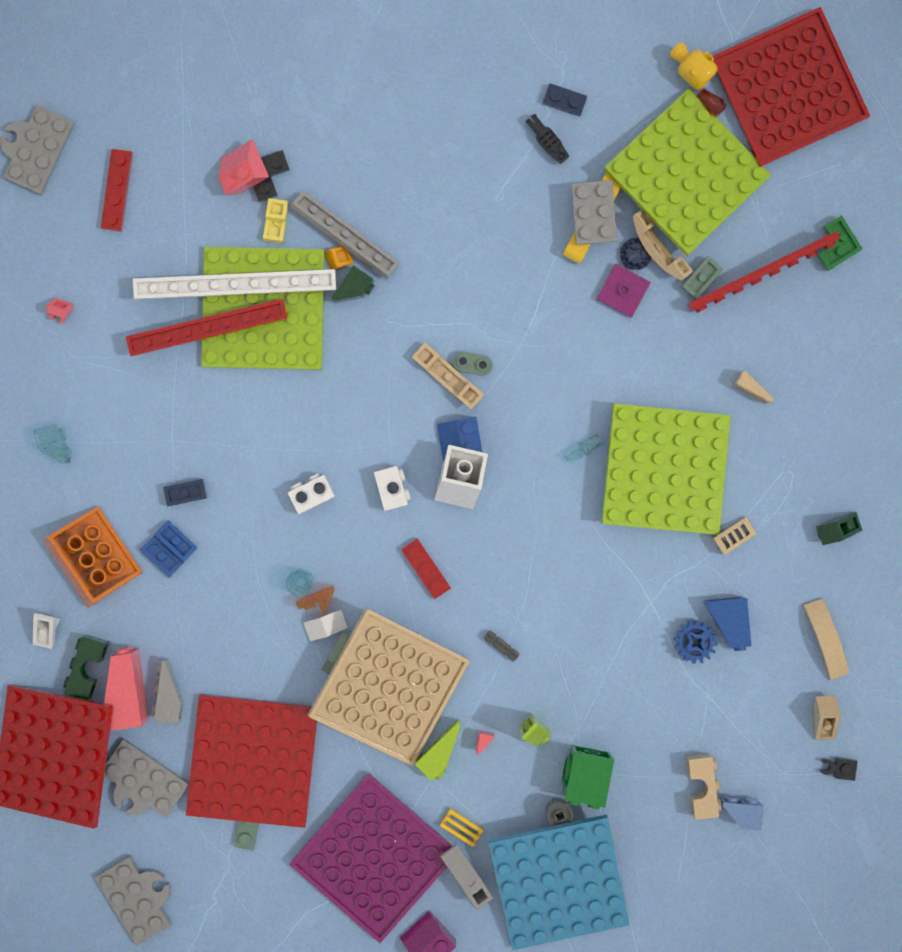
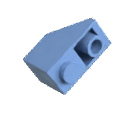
(746, 813)

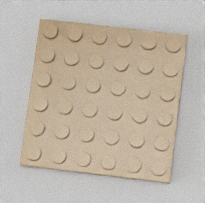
(388, 687)

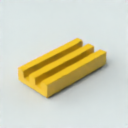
(475, 836)

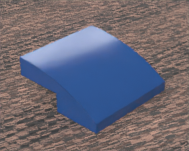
(168, 549)

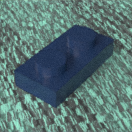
(565, 99)
(185, 492)

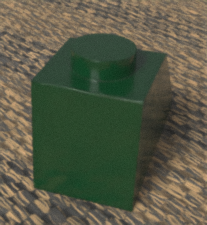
(354, 286)
(839, 528)

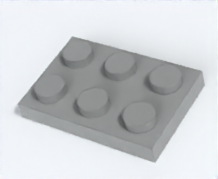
(594, 212)

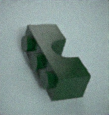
(79, 683)

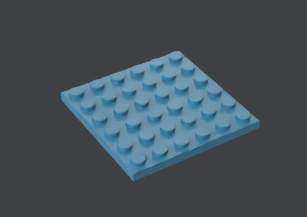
(559, 882)

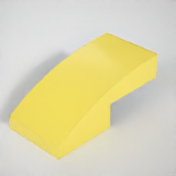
(275, 221)

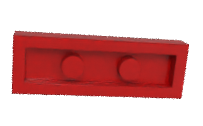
(426, 568)

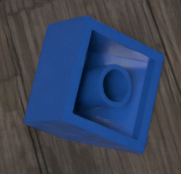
(459, 433)

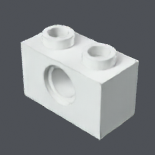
(388, 499)

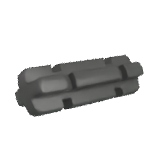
(501, 646)

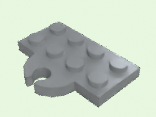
(36, 148)
(143, 781)
(136, 898)

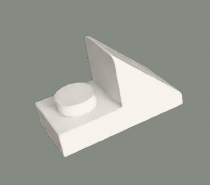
(44, 630)

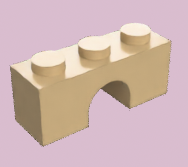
(706, 803)

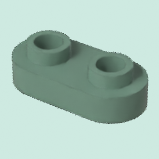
(472, 364)

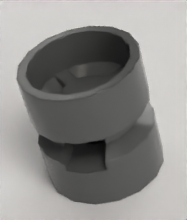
(559, 811)

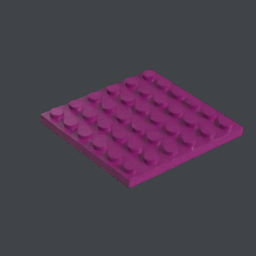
(373, 858)

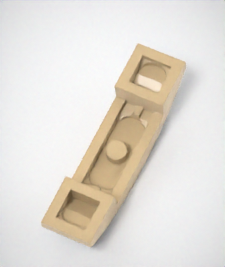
(657, 250)
(448, 376)
(827, 638)

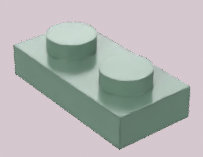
(702, 278)

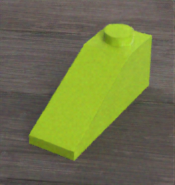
(534, 731)
(436, 757)

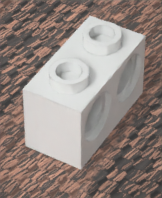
(313, 497)

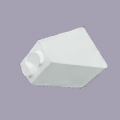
(461, 477)

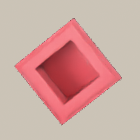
(483, 740)

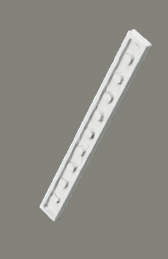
(234, 284)

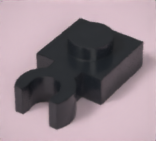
(842, 768)

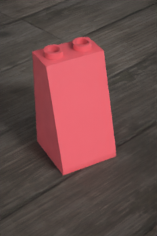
(126, 690)

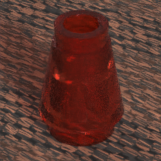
(712, 102)

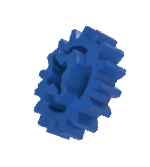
(701, 636)

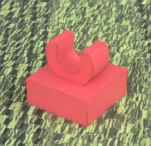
(59, 308)

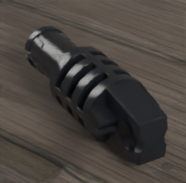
(548, 140)

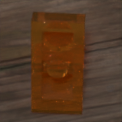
(322, 597)

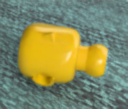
(695, 67)

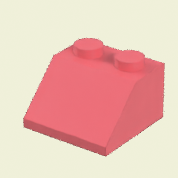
(241, 169)

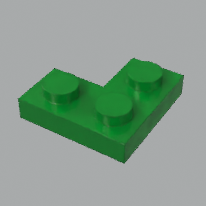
(845, 246)

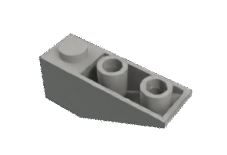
(169, 698)
(466, 877)

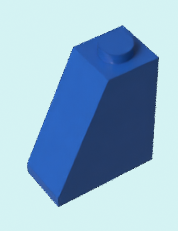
(732, 620)

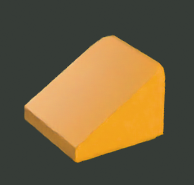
(338, 258)

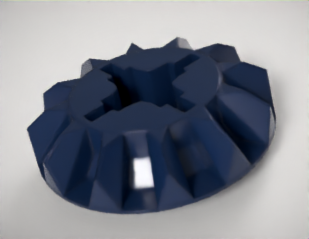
(626, 253)

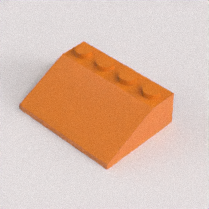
(92, 556)

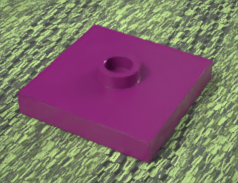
(623, 290)

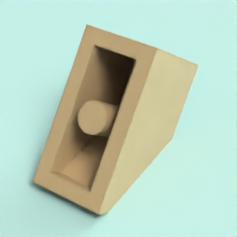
(826, 717)

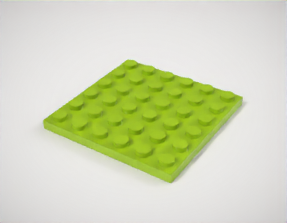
(687, 172)
(277, 345)
(665, 469)

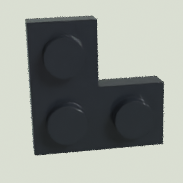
(274, 164)

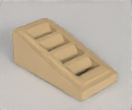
(749, 385)
(721, 546)

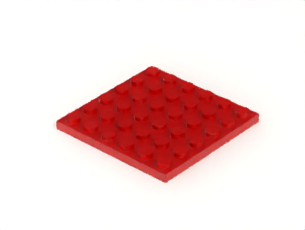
(790, 87)
(53, 755)
(251, 761)

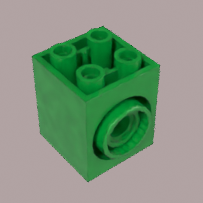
(587, 776)

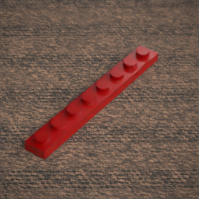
(771, 269)
(206, 327)

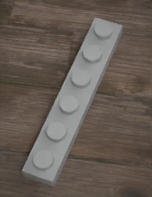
(344, 234)

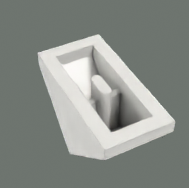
(325, 625)

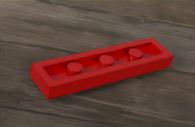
(116, 190)

